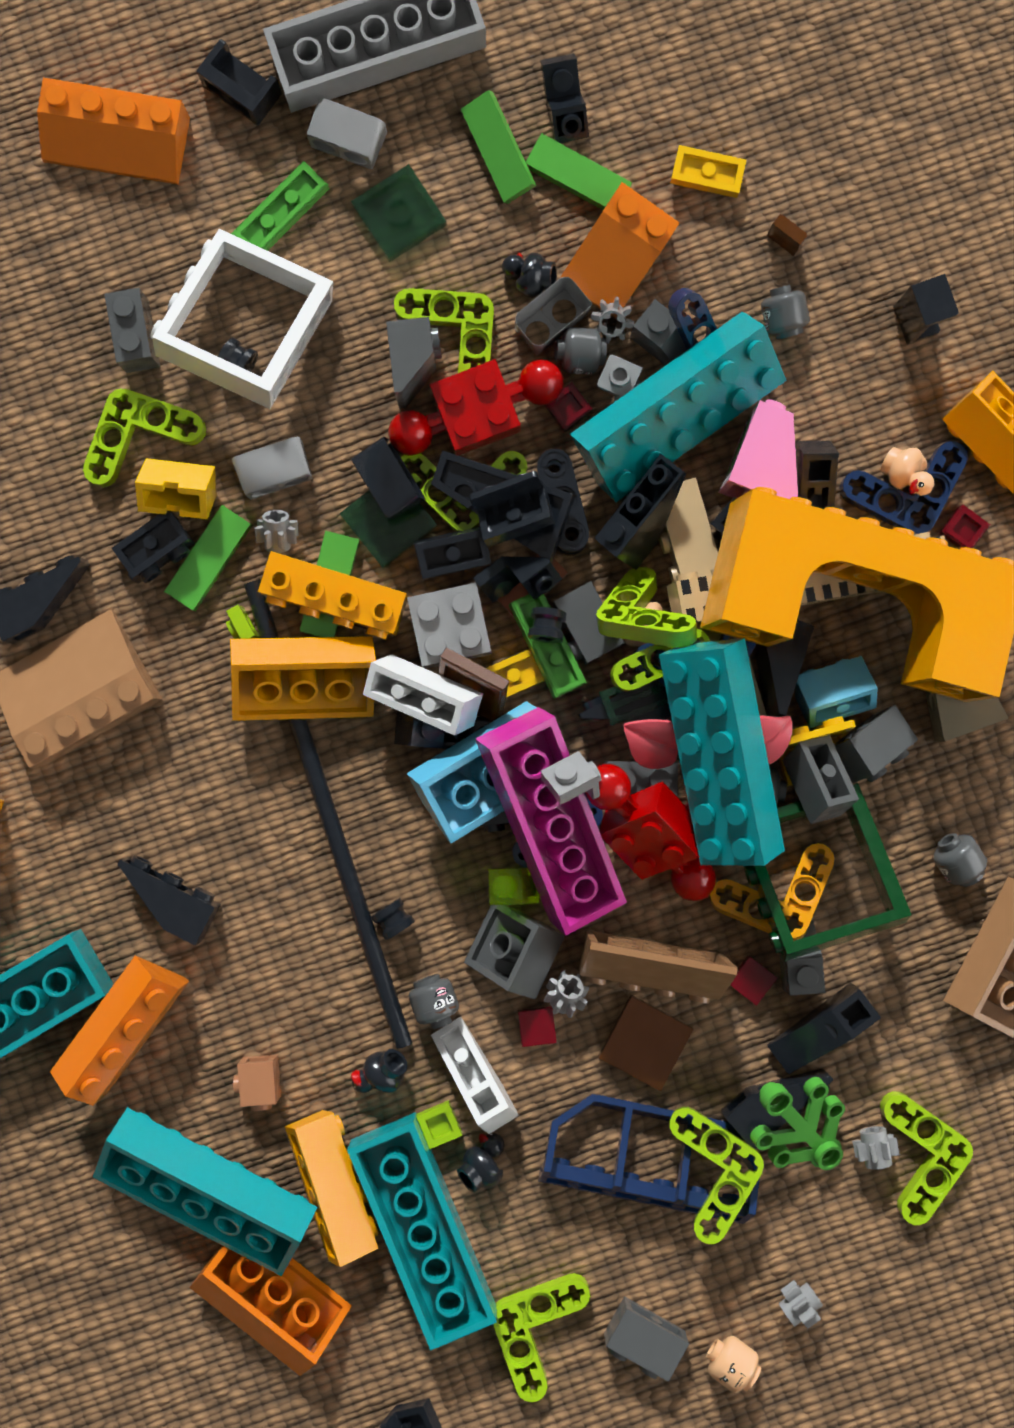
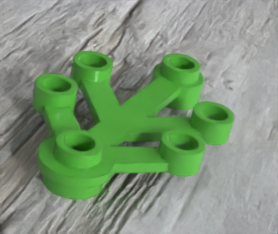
(823, 1150)

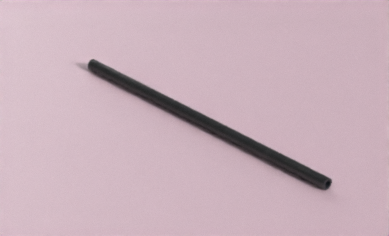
(338, 845)

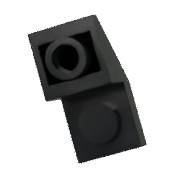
(564, 98)
(506, 572)

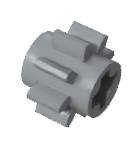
(618, 328)
(276, 531)
(561, 1002)
(875, 1147)
(800, 1304)

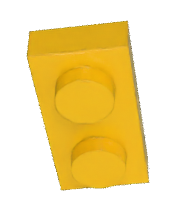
(708, 171)
(520, 671)

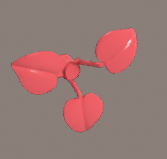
(655, 746)

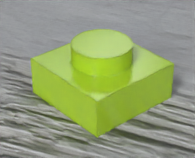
(240, 624)
(439, 1124)

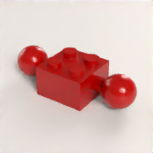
(475, 407)
(652, 833)

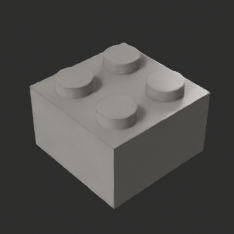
(449, 620)

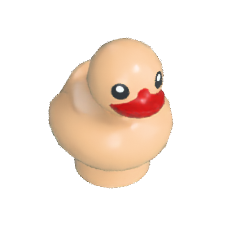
(907, 469)

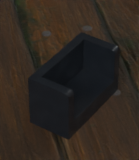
(238, 83)
(924, 307)

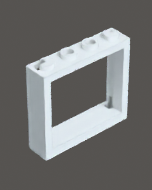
(259, 389)

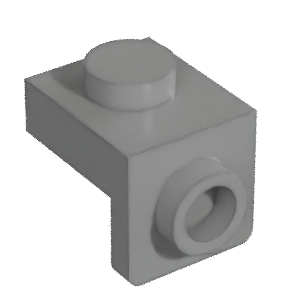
(619, 377)
(571, 778)

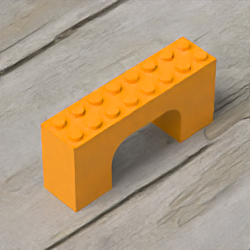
(954, 596)

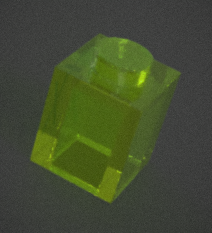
(512, 887)

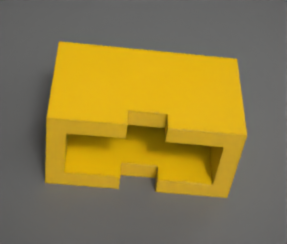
(176, 488)

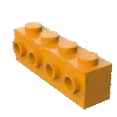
(332, 594)
(332, 1187)

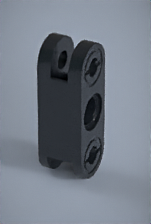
(565, 481)

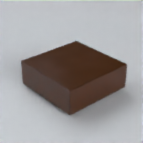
(787, 234)

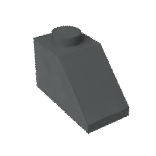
(658, 334)
(803, 973)

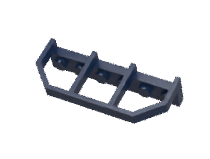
(627, 1184)

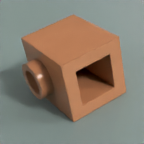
(258, 1082)

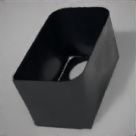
(388, 478)

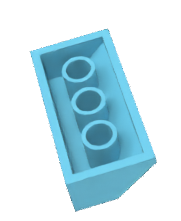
(458, 785)

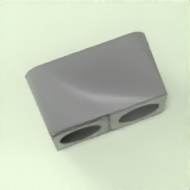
(346, 133)
(562, 289)
(272, 467)

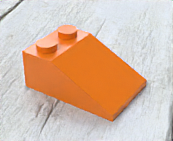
(620, 248)

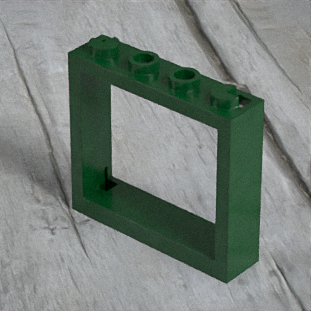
(881, 871)

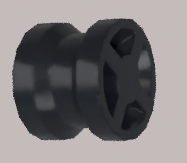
(238, 355)
(547, 625)
(393, 919)

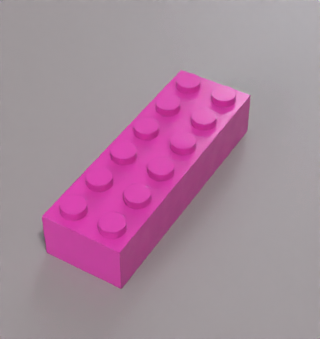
(555, 839)

